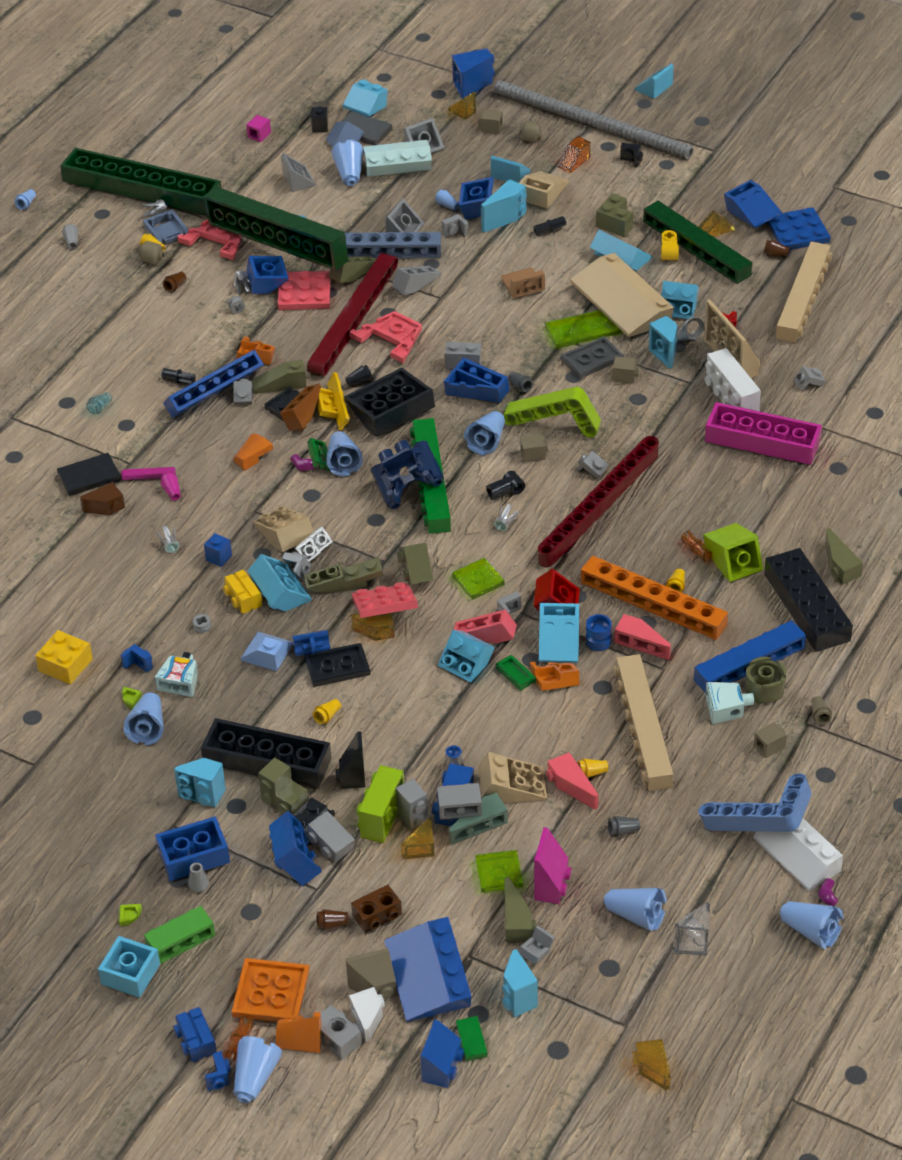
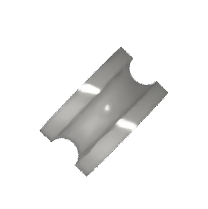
(233, 302)
(201, 623)

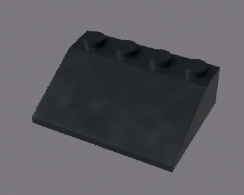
(390, 401)

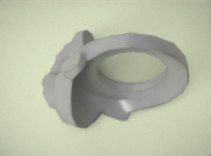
(684, 335)

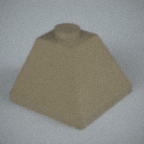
(370, 971)

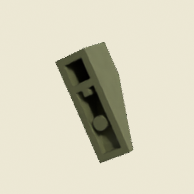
(352, 269)
(281, 377)
(843, 562)
(517, 916)

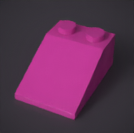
(550, 870)

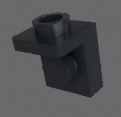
(631, 153)

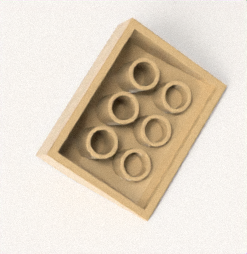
(722, 335)

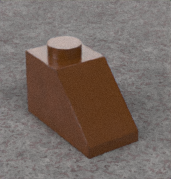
(103, 500)

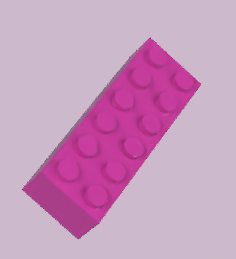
(763, 433)

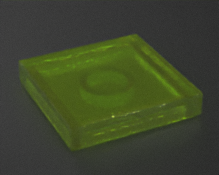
(478, 578)
(497, 866)

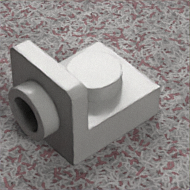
(453, 225)

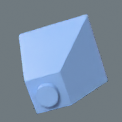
(267, 651)

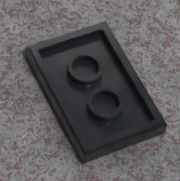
(88, 474)
(337, 665)

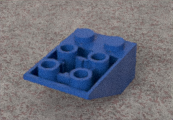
(751, 204)

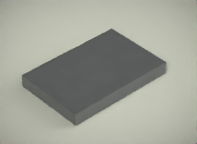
(373, 128)
(591, 357)

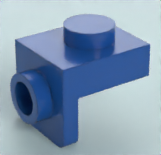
(137, 656)
(220, 1078)

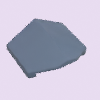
(344, 131)

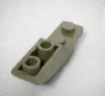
(343, 579)

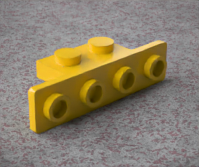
(332, 402)

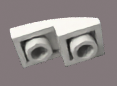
(314, 543)

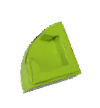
(131, 697)
(129, 913)

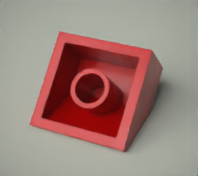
(555, 588)

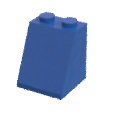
(472, 71)

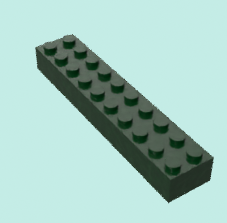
(137, 180)
(276, 228)

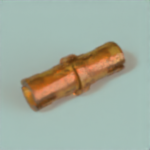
(696, 545)
(241, 1031)

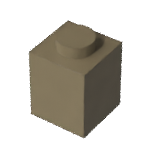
(491, 121)
(625, 369)
(533, 447)
(770, 739)

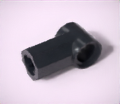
(509, 483)

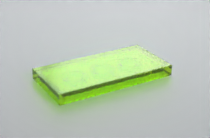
(580, 328)

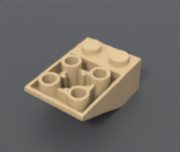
(543, 188)
(284, 527)
(511, 779)

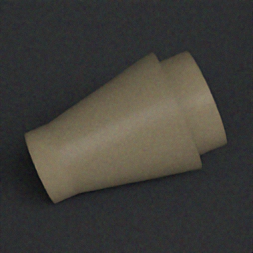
(820, 711)

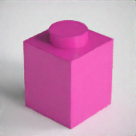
(258, 128)

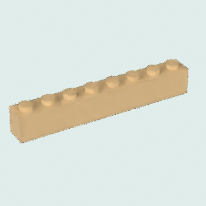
(804, 292)
(644, 723)

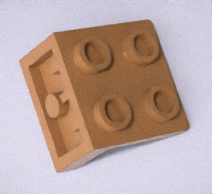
(524, 282)

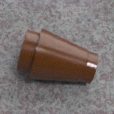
(774, 248)
(173, 281)
(331, 919)

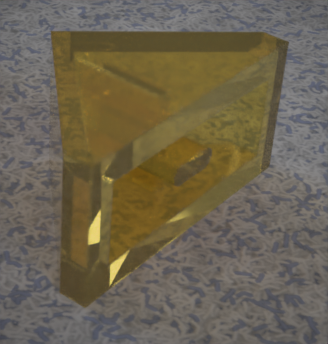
(465, 107)
(716, 224)
(419, 843)

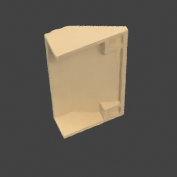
(621, 294)

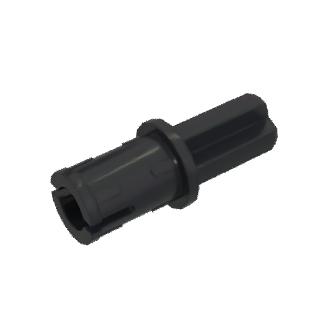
(549, 225)
(178, 376)

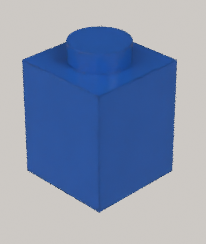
(218, 550)

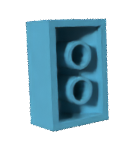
(607, 244)
(278, 583)

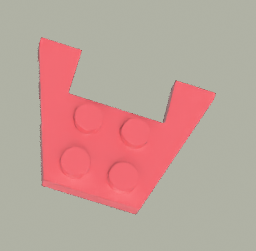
(215, 234)
(393, 328)

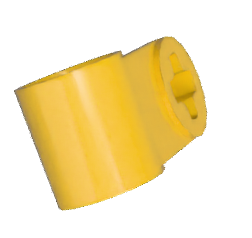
(669, 246)

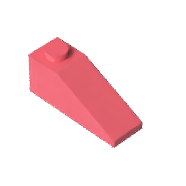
(489, 627)
(640, 636)
(571, 779)

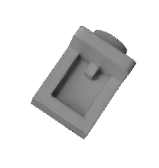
(809, 375)
(243, 391)
(592, 464)
(299, 563)
(509, 602)
(537, 946)

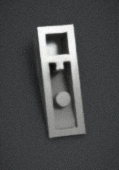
(412, 279)

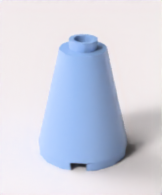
(348, 160)
(485, 433)
(343, 455)
(145, 720)
(637, 905)
(813, 921)
(254, 1067)

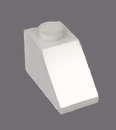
(367, 1011)

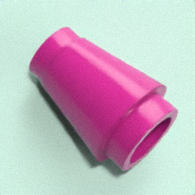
(171, 486)

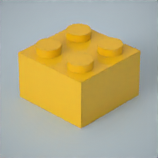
(64, 657)

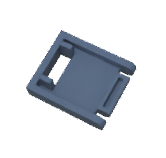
(168, 231)

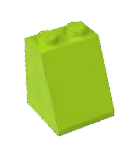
(734, 551)

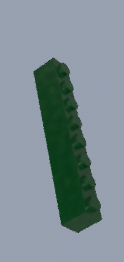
(698, 242)

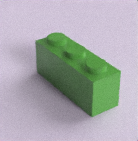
(181, 934)

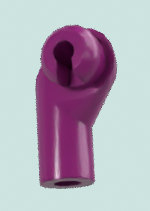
(302, 464)
(826, 894)

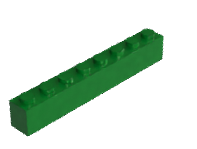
(434, 497)

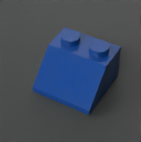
(473, 195)
(266, 273)
(440, 1055)

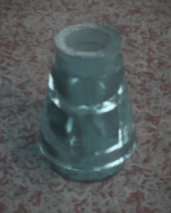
(98, 403)

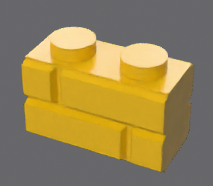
(242, 591)

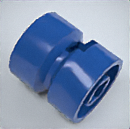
(598, 632)

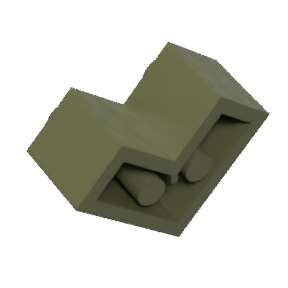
(614, 216)
(416, 563)
(279, 789)

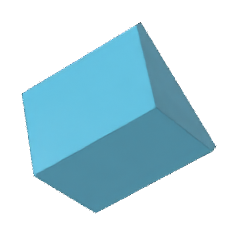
(657, 82)
(506, 169)

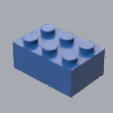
(190, 844)

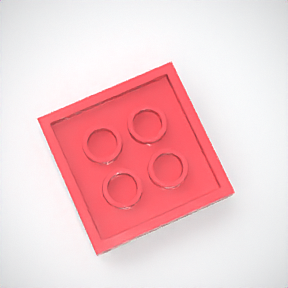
(305, 291)
(384, 600)

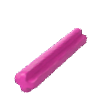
(146, 473)

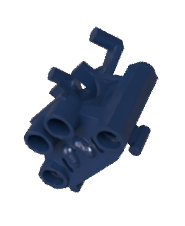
(421, 468)

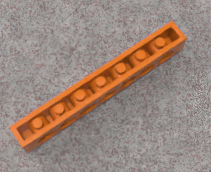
(654, 597)

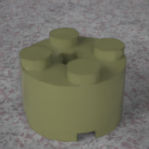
(765, 679)

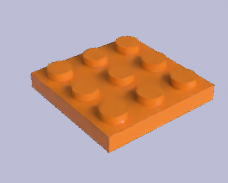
(270, 990)

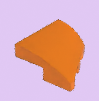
(263, 350)
(252, 449)
(555, 675)
(300, 1033)

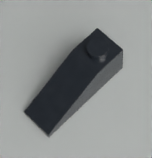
(319, 116)
(351, 765)

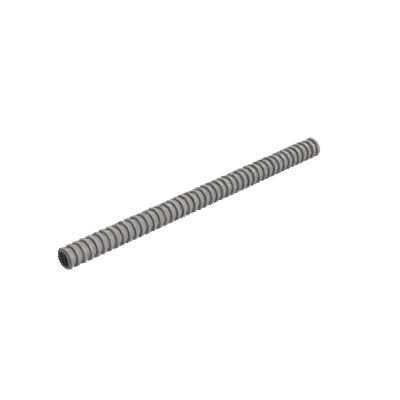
(592, 119)

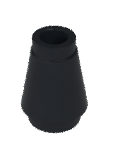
(360, 375)

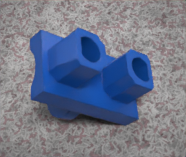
(311, 642)

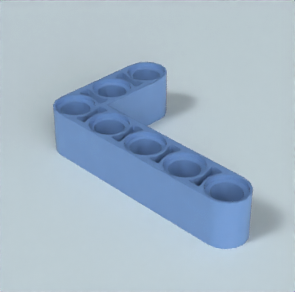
(764, 817)

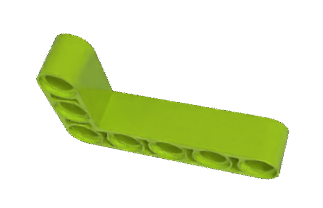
(560, 402)

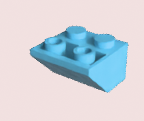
(681, 297)
(465, 655)
(201, 781)

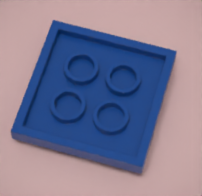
(799, 228)

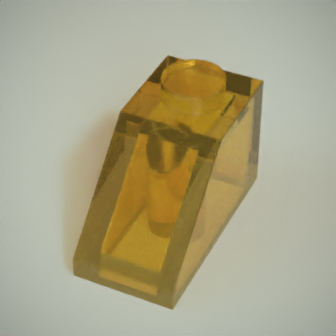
(374, 627)
(652, 1062)

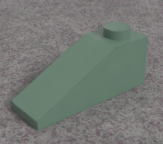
(493, 815)

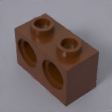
(376, 908)

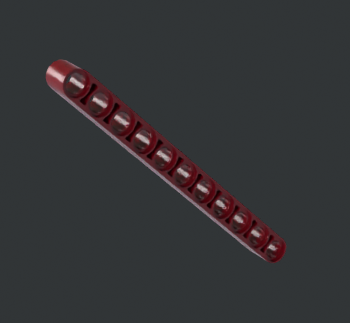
(352, 314)
(597, 501)

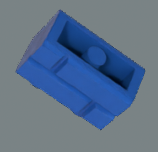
(195, 1034)

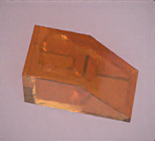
(575, 154)

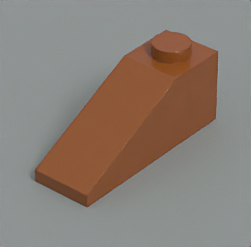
(301, 408)

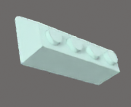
(397, 158)

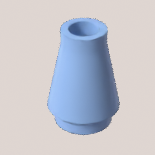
(24, 199)
(445, 199)

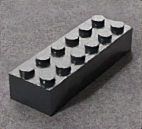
(808, 599)
(252, 748)

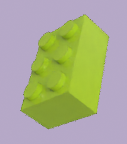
(379, 804)

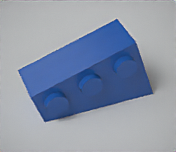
(476, 382)
(291, 849)

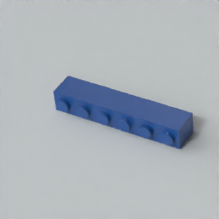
(213, 383)
(733, 664)

